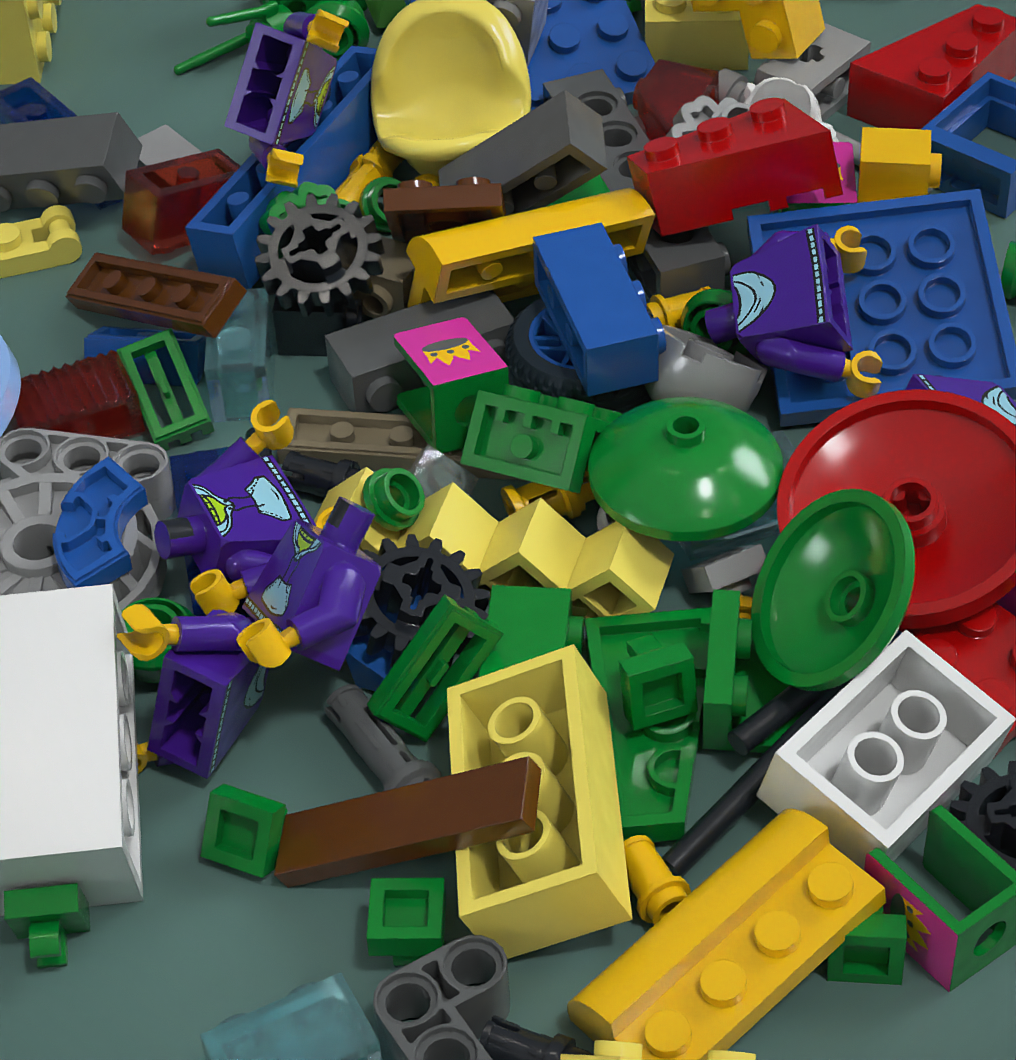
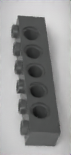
(669, 262)

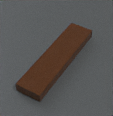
(156, 294)
(409, 822)

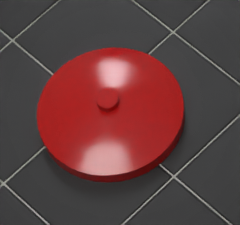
(948, 474)

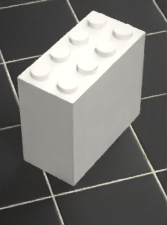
(68, 746)

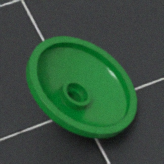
(685, 469)
(833, 590)

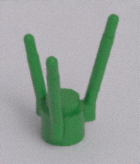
(269, 14)

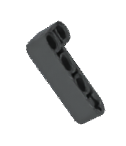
(448, 1009)

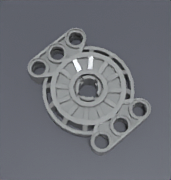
(36, 476)

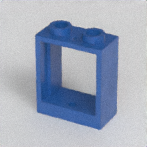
(968, 164)

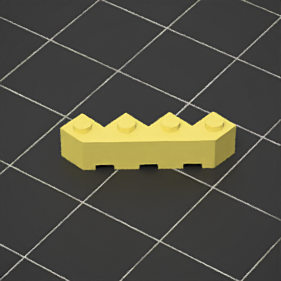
(534, 547)

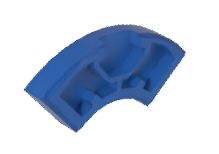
(93, 524)

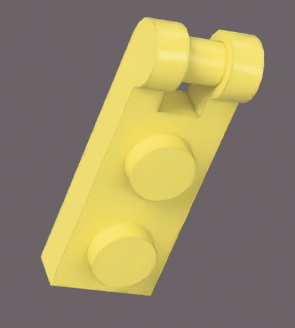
(39, 242)

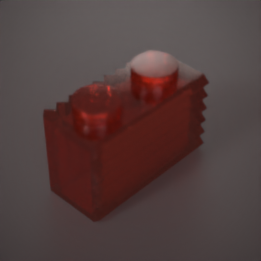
(81, 399)

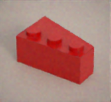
(931, 68)
(733, 165)

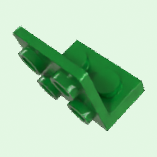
(534, 436)
(734, 676)

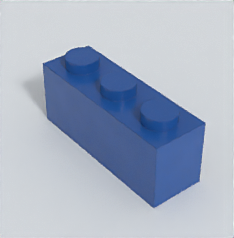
(597, 309)

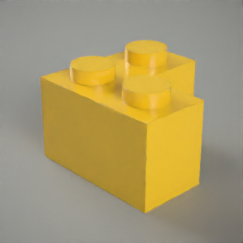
(773, 26)
(896, 164)

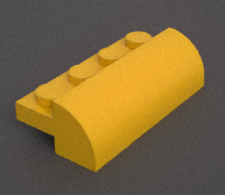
(500, 250)
(731, 945)

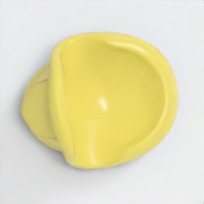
(446, 81)

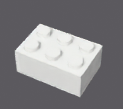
(887, 751)

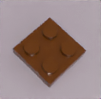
(422, 209)

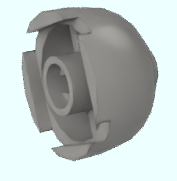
(701, 369)

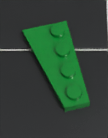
(657, 761)

